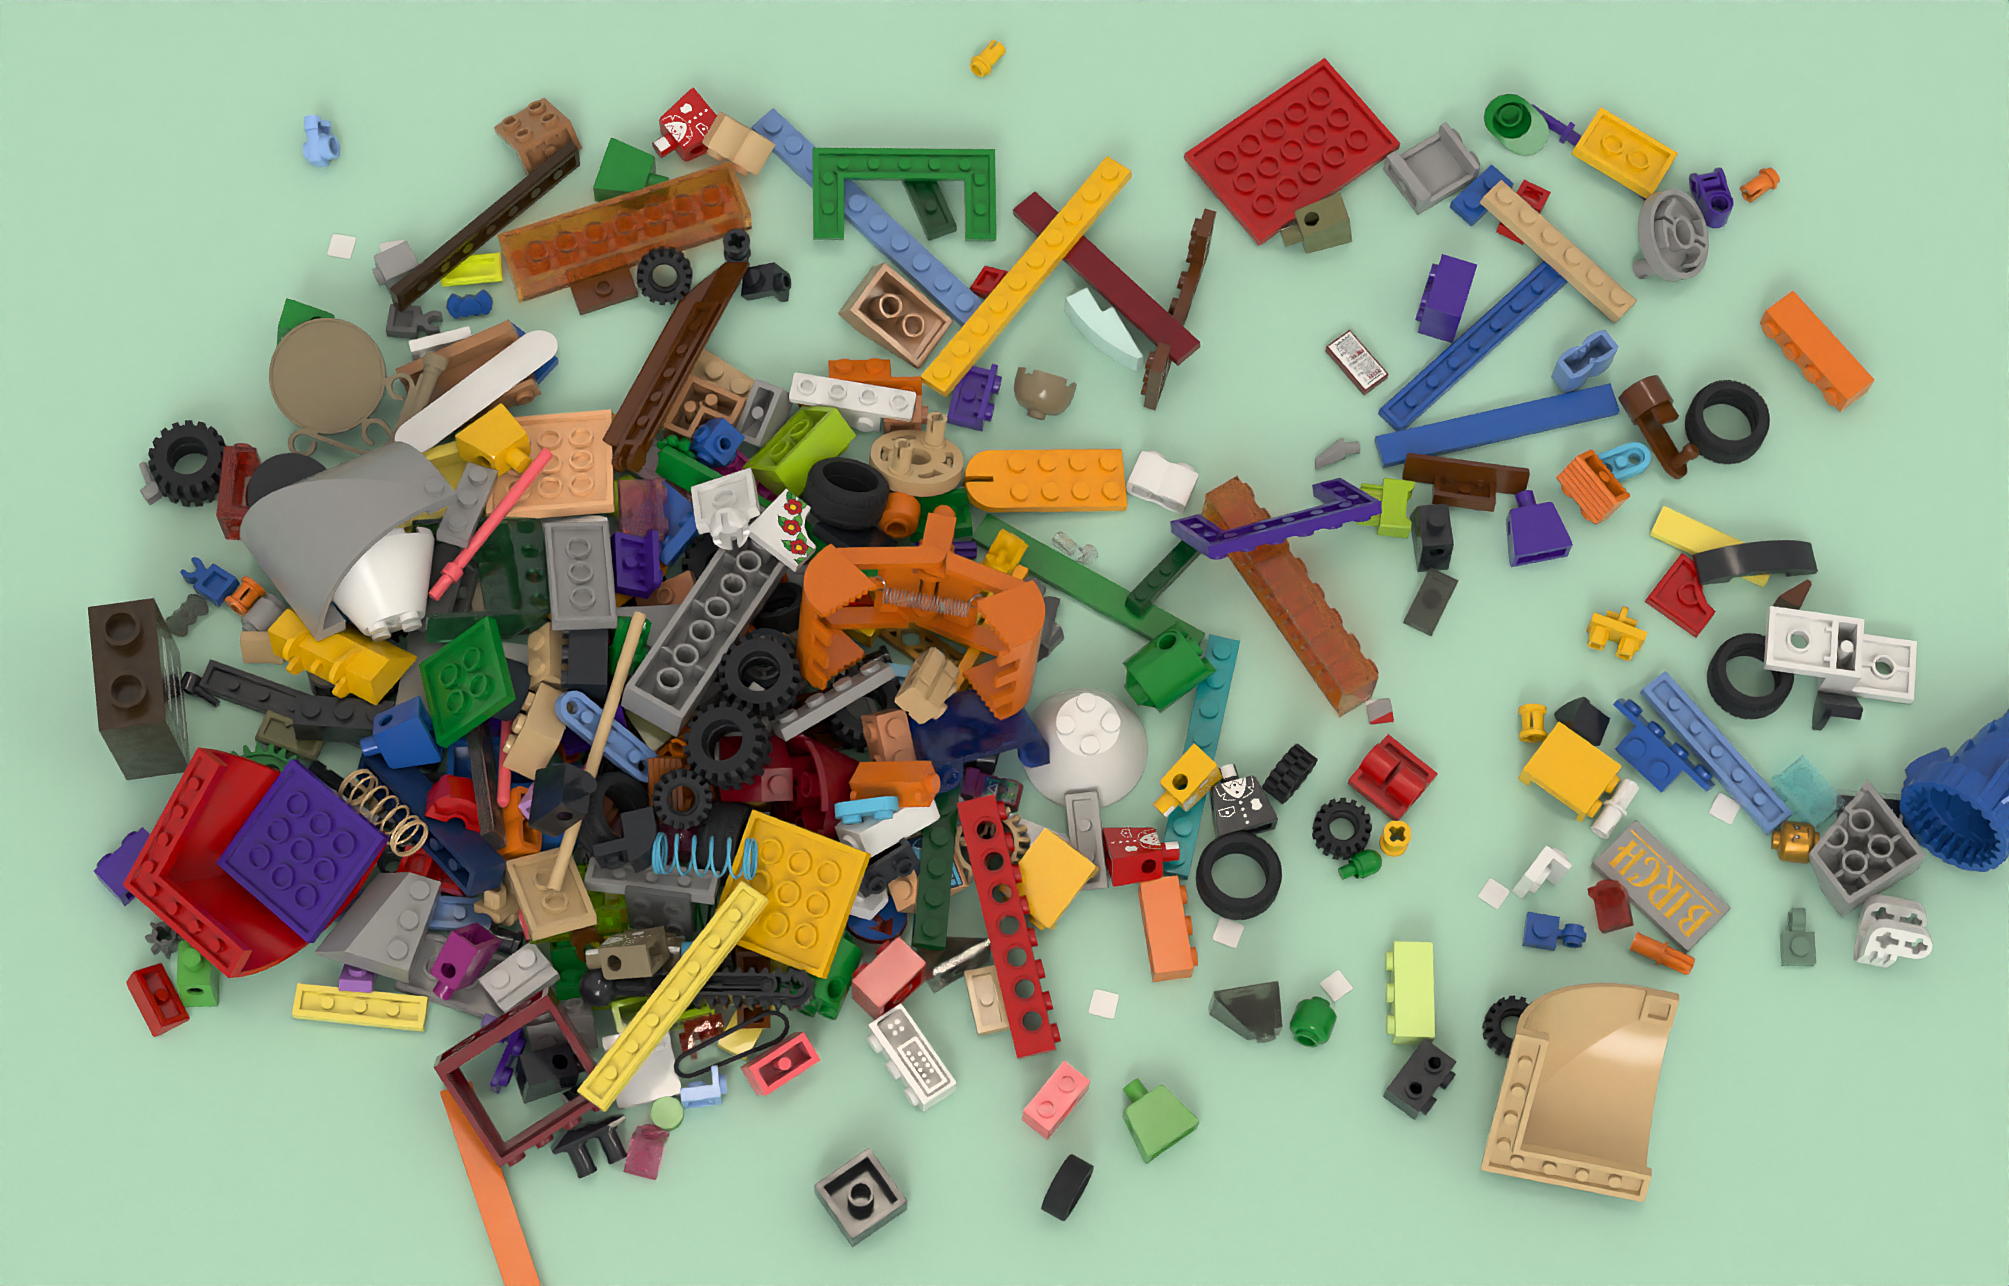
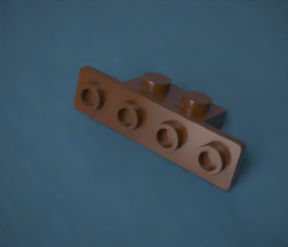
(1464, 481)

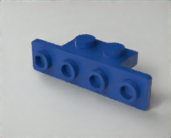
(1654, 754)

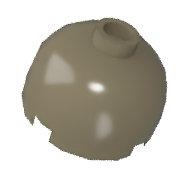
(1042, 393)

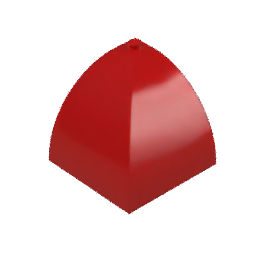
(192, 893)

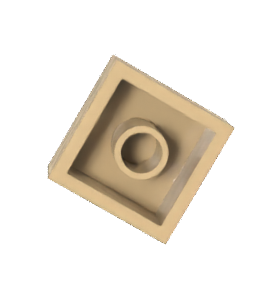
(536, 733)

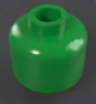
(1313, 1022)

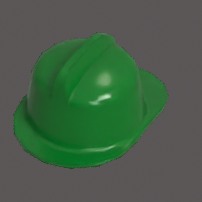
(1516, 124)

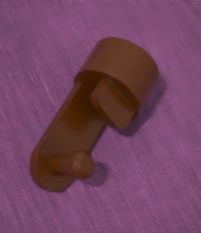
(1649, 407)

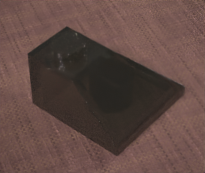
(958, 956)
(1249, 1010)

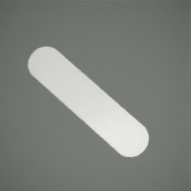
(478, 390)

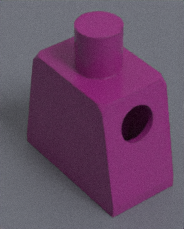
(463, 959)

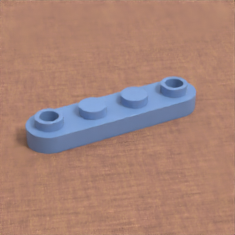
(621, 747)

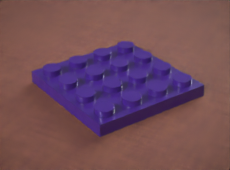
(302, 850)

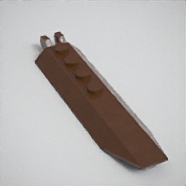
(670, 366)

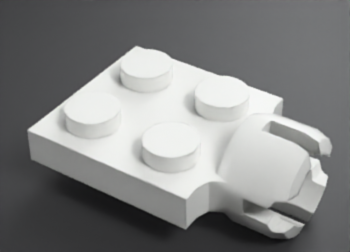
(726, 507)

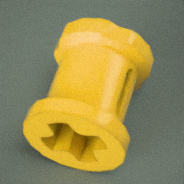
(1536, 713)
(1393, 829)

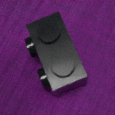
(1419, 1080)

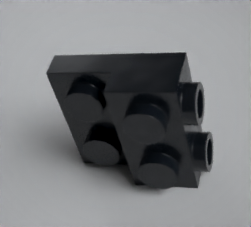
(887, 866)

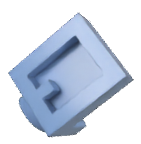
(701, 1095)

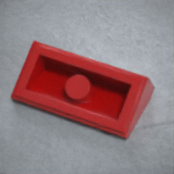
(157, 999)

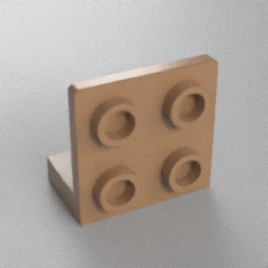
(537, 133)

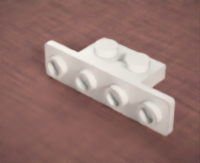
(857, 402)

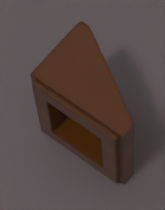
(1794, 597)

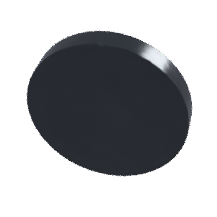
(278, 473)

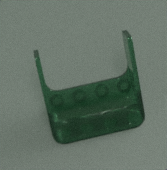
(510, 576)

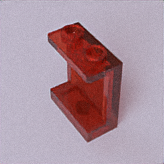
(237, 464)

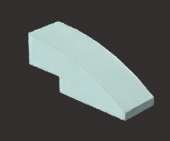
(1103, 329)

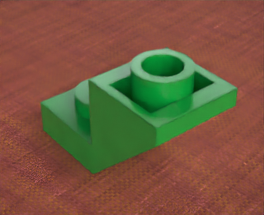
(569, 969)

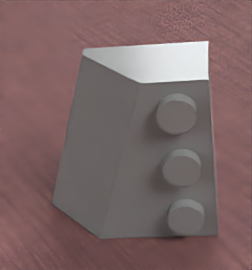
(1863, 852)
(385, 925)

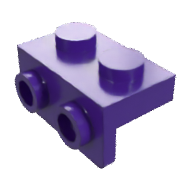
(972, 398)
(636, 563)

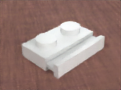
(519, 977)

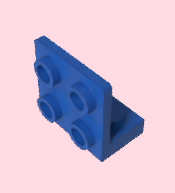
(681, 526)

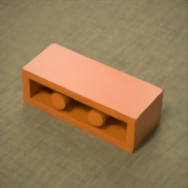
(1167, 928)

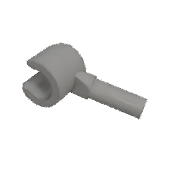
(151, 490)

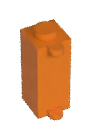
(910, 781)

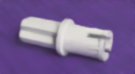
(1615, 808)

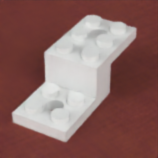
(1840, 655)

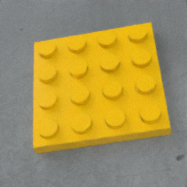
(808, 889)

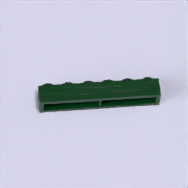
(1161, 578)

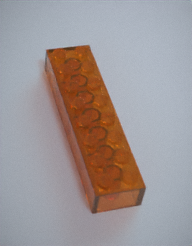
(623, 229)
(1295, 603)

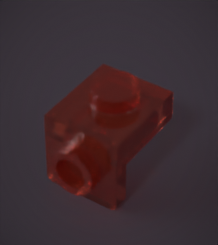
(1611, 905)

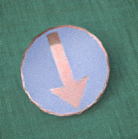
(884, 926)

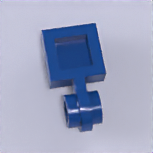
(1543, 931)

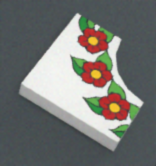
(783, 530)

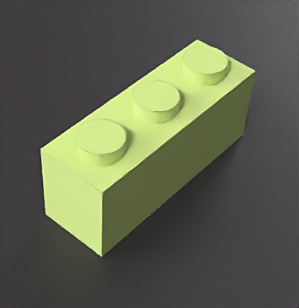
(1410, 992)

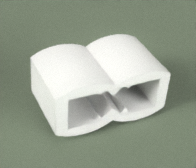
(1162, 481)

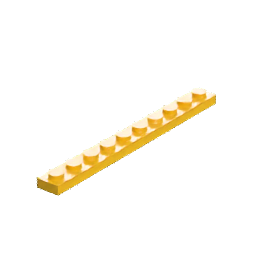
(1026, 276)

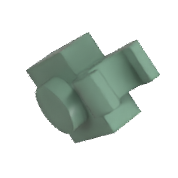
(1797, 945)

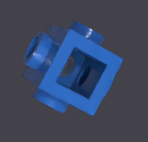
(716, 443)

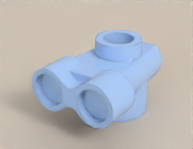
(320, 143)

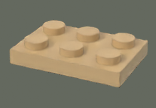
(544, 910)

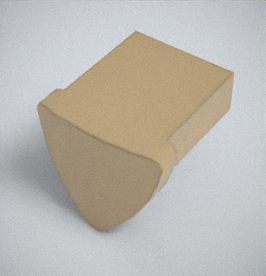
(257, 648)

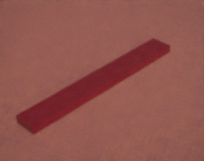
(1113, 284)

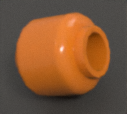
(900, 515)

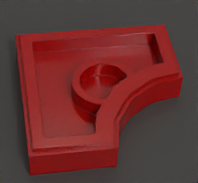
(1681, 597)

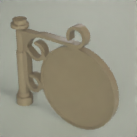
(333, 379)

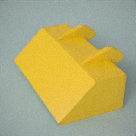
(342, 659)

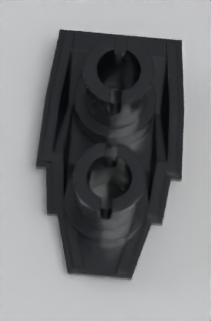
(574, 1144)

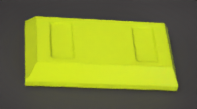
(475, 270)

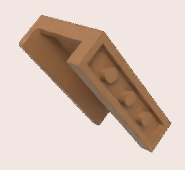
(466, 358)

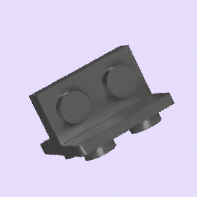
(659, 908)

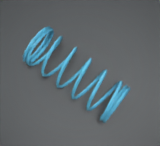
(660, 862)

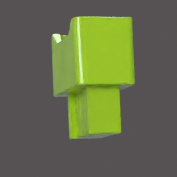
(1393, 498)

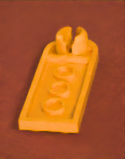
(1046, 480)

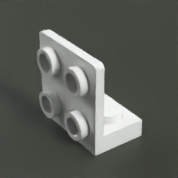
(654, 1077)

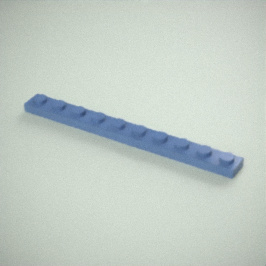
(876, 224)

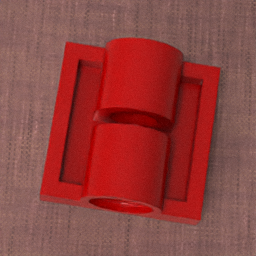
(1392, 778)

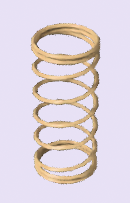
(369, 793)

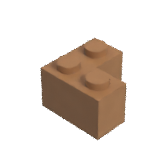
(698, 404)

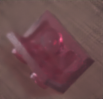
(642, 507)

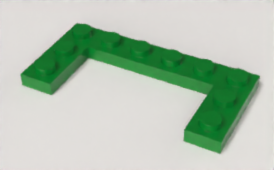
(972, 166)

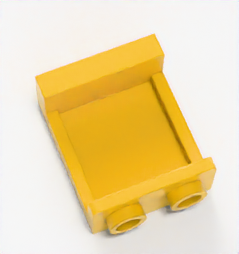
(1572, 771)
(1051, 878)

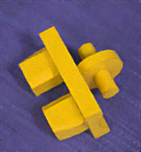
(1005, 552)
(1617, 629)

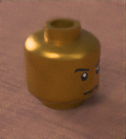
(1794, 841)

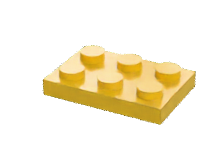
(1624, 153)

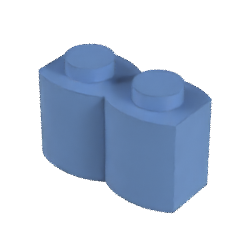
(1584, 361)

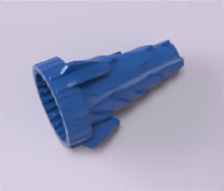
(1962, 800)

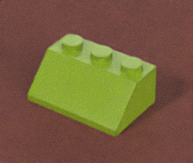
(799, 444)

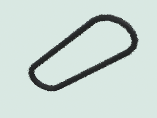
(724, 1034)

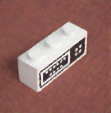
(910, 1058)

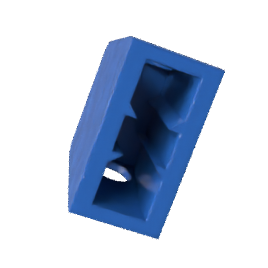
(403, 736)

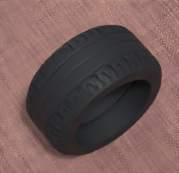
(1735, 395)
(846, 493)
(1730, 698)
(624, 793)
(722, 822)
(1238, 844)

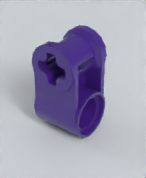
(1712, 191)

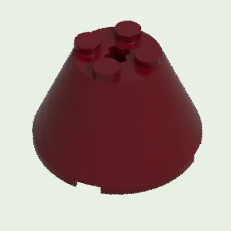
(819, 782)

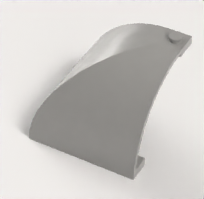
(325, 523)

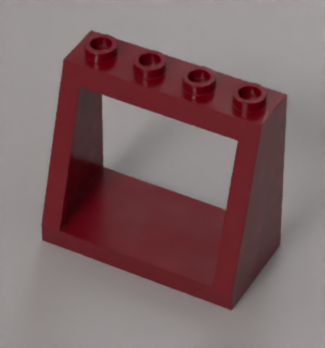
(540, 1133)

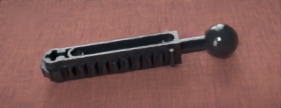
(721, 988)

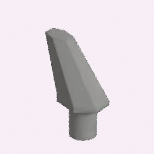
(1337, 452)

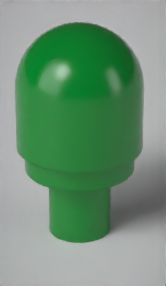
(1361, 865)

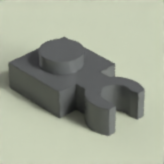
(411, 321)

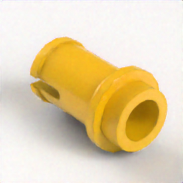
(982, 63)

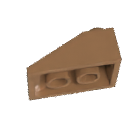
(895, 315)

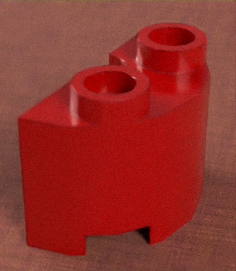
(452, 799)

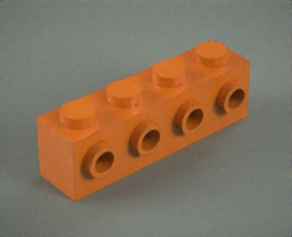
(1816, 351)

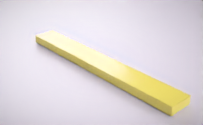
(673, 996)

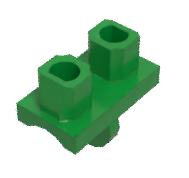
(615, 648)

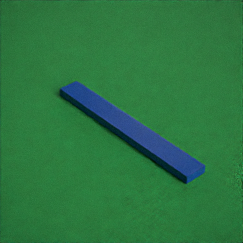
(1471, 347)
(1498, 424)

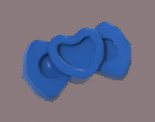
(469, 304)

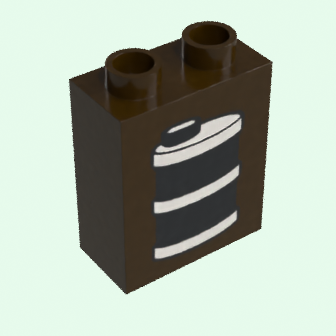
(139, 689)

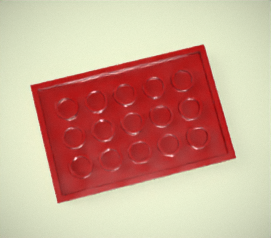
(1291, 151)

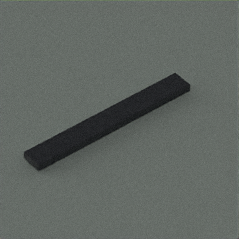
(261, 695)

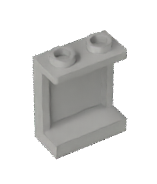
(1432, 169)

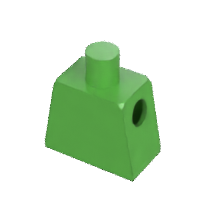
(196, 972)
(1156, 1119)

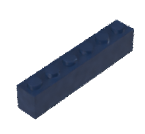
(457, 850)

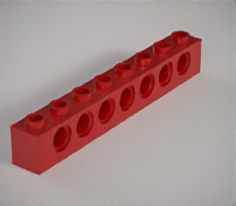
(972, 815)

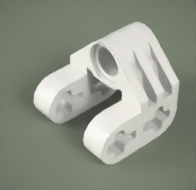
(1890, 935)

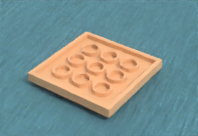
(576, 477)

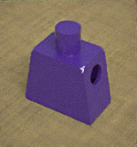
(1535, 532)

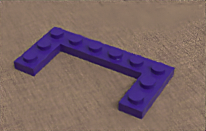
(1342, 505)

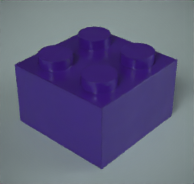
(1445, 297)

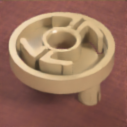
(916, 459)

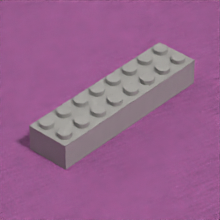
(704, 626)

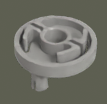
(1668, 233)

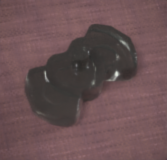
(187, 615)

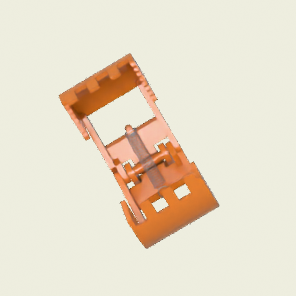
(929, 577)

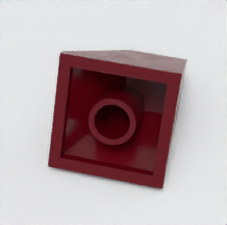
(774, 784)

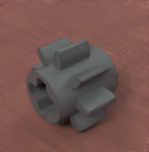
(164, 945)

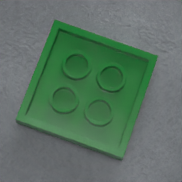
(466, 681)

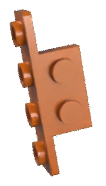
(872, 372)

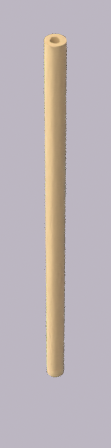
(600, 741)

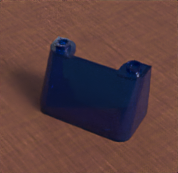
(972, 732)

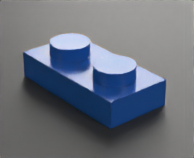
(1468, 204)

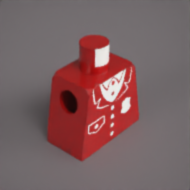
(685, 127)
(1136, 854)

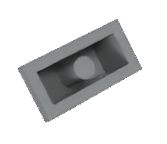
(764, 413)

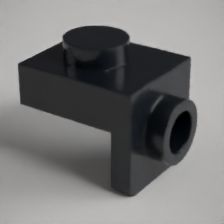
(766, 281)

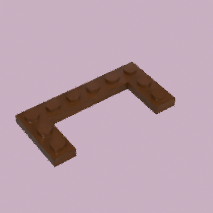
(1158, 362)

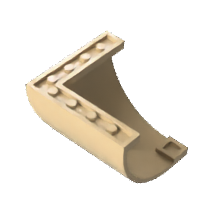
(1583, 1089)

